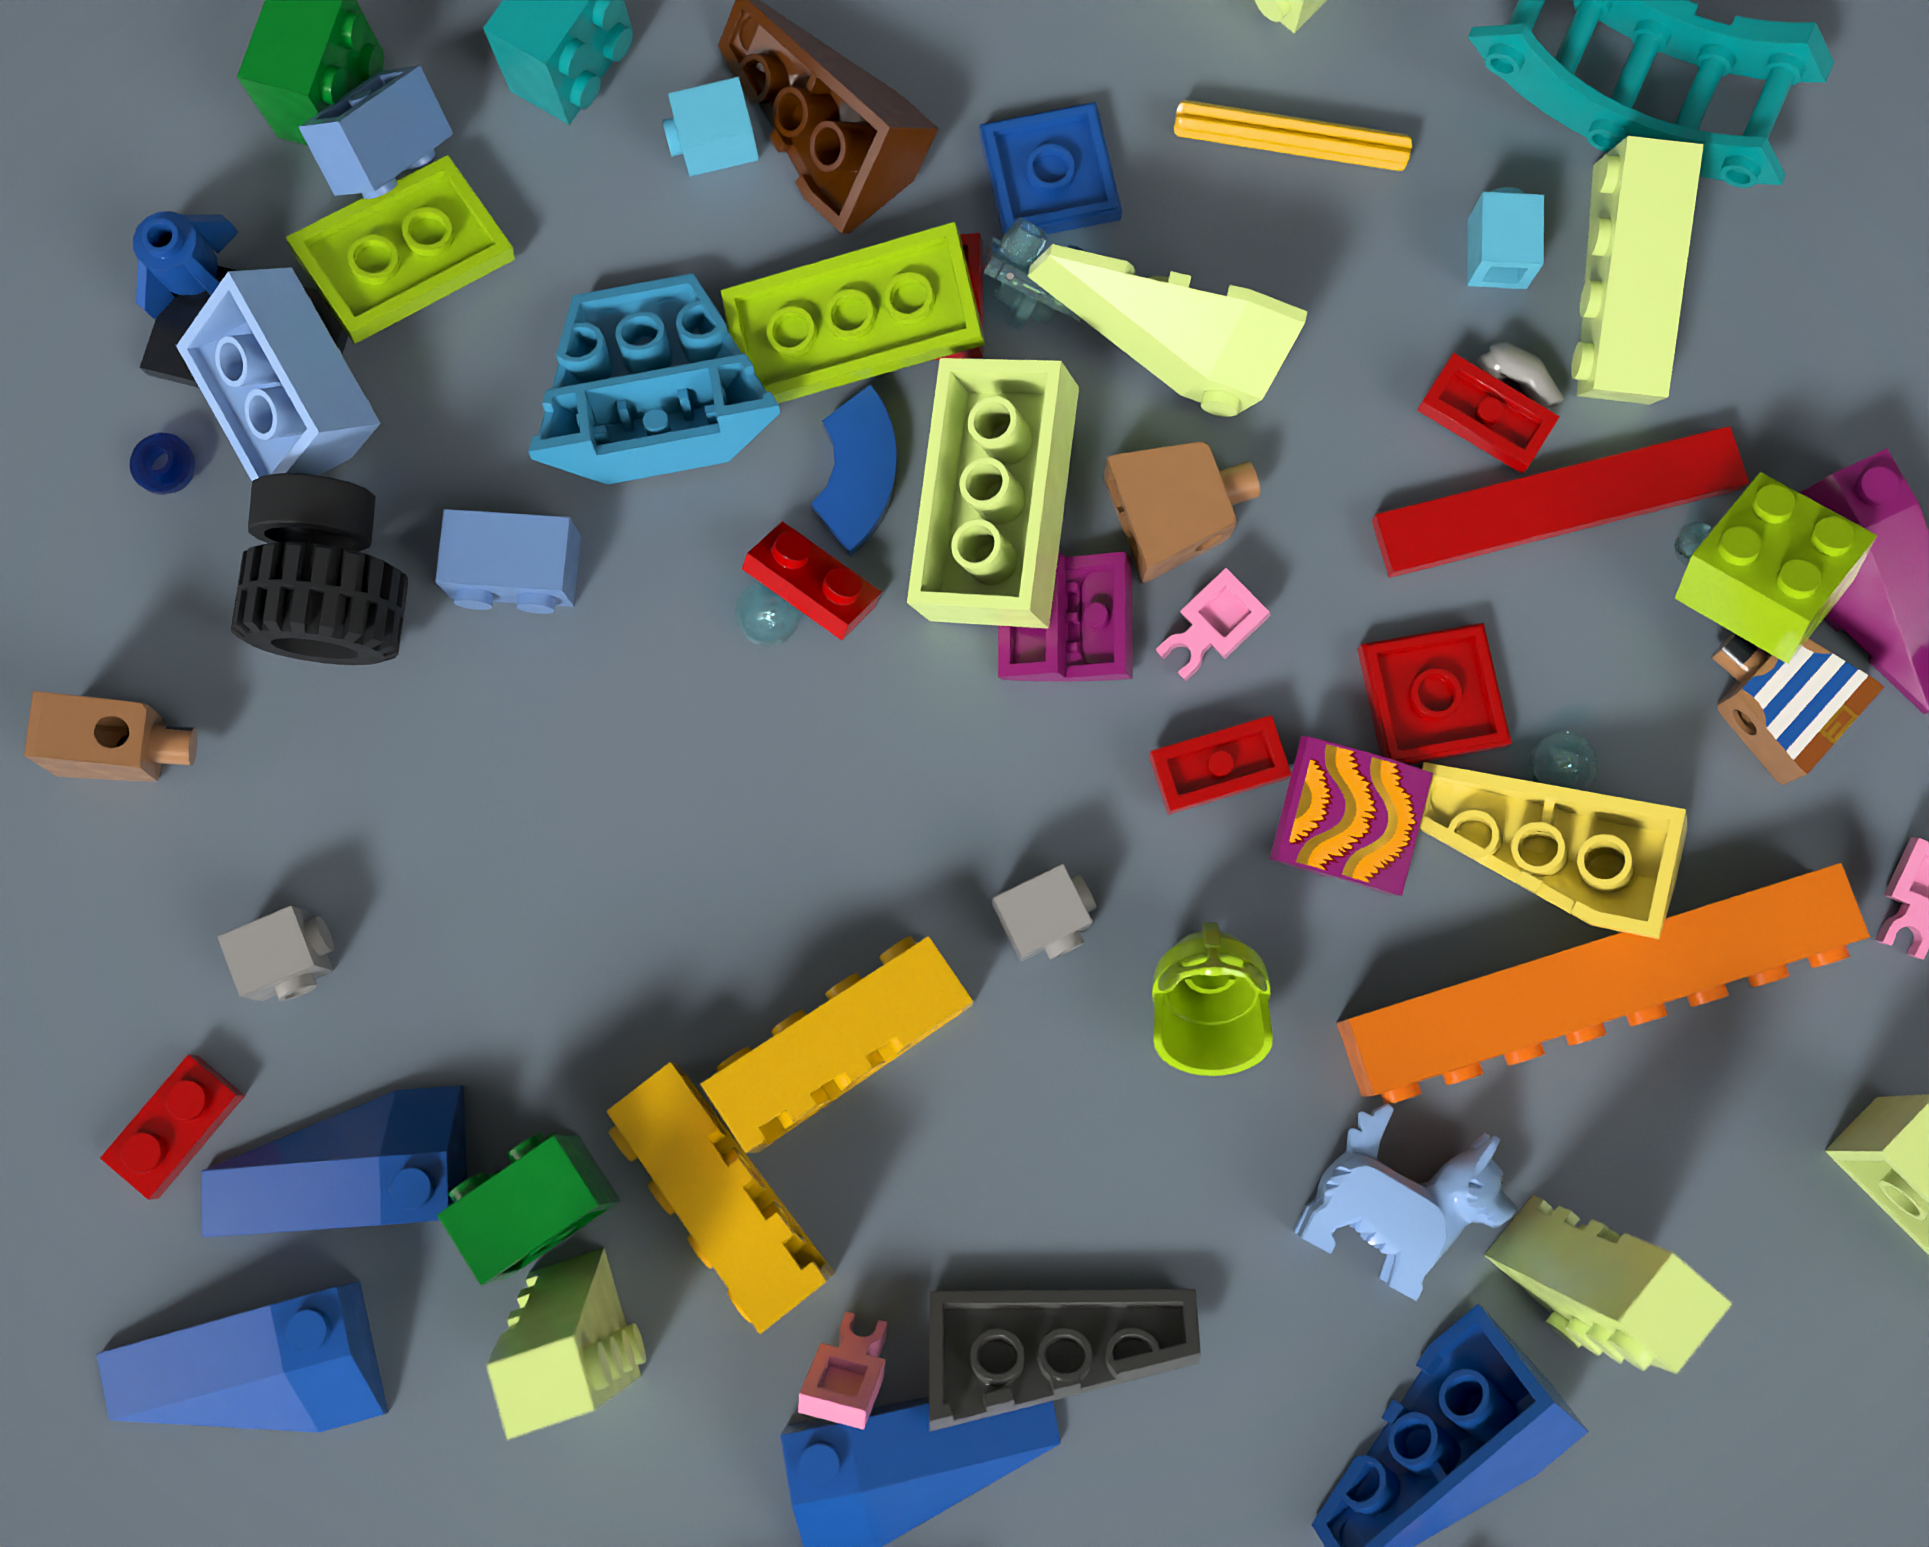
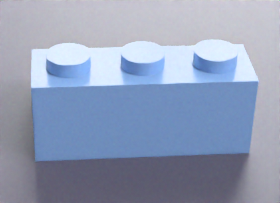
(276, 376)

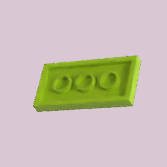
(857, 314)

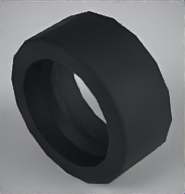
(311, 511)

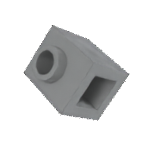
(1046, 913)
(278, 954)

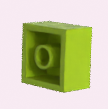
(1774, 567)

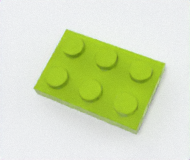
(400, 249)

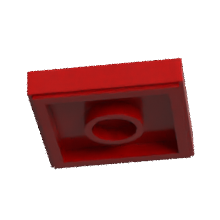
(1434, 695)

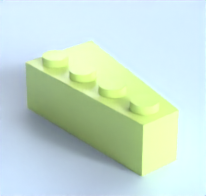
(1608, 1287)

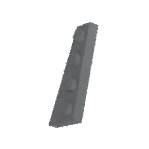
(1044, 1345)

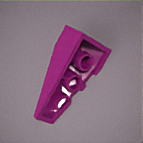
(1889, 597)

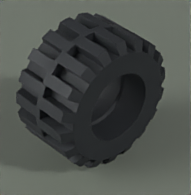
(319, 603)

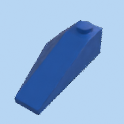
(356, 1169)
(897, 1474)

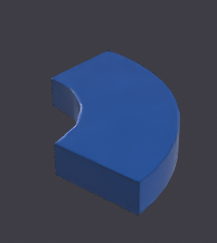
(862, 470)

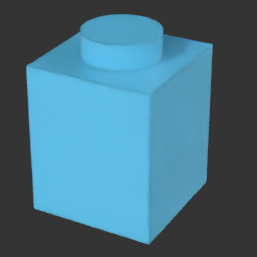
(710, 127)
(1505, 239)

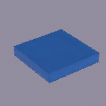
(1051, 169)

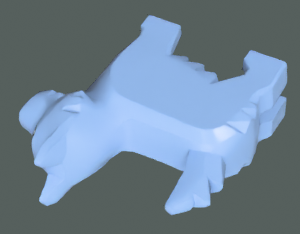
(1398, 1215)

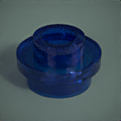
(171, 477)

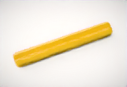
(1292, 135)

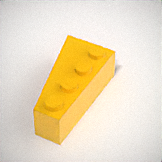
(837, 1044)
(719, 1196)

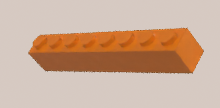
(1602, 981)

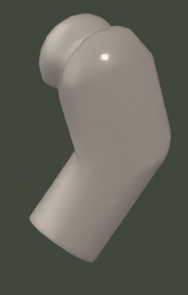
(1525, 369)

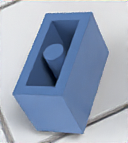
(377, 132)
(508, 560)

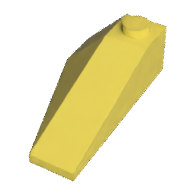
(1576, 848)

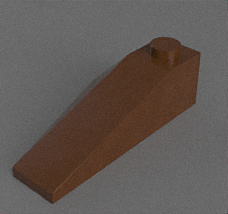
(836, 122)

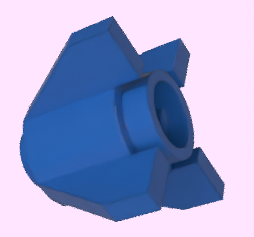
(177, 256)

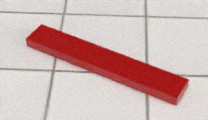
(1559, 501)

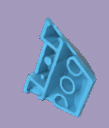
(648, 386)

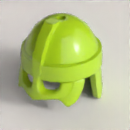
(1211, 1004)

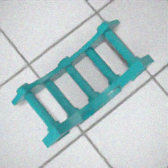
(1747, 48)

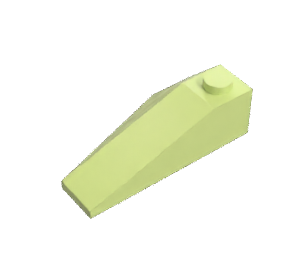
(1191, 339)

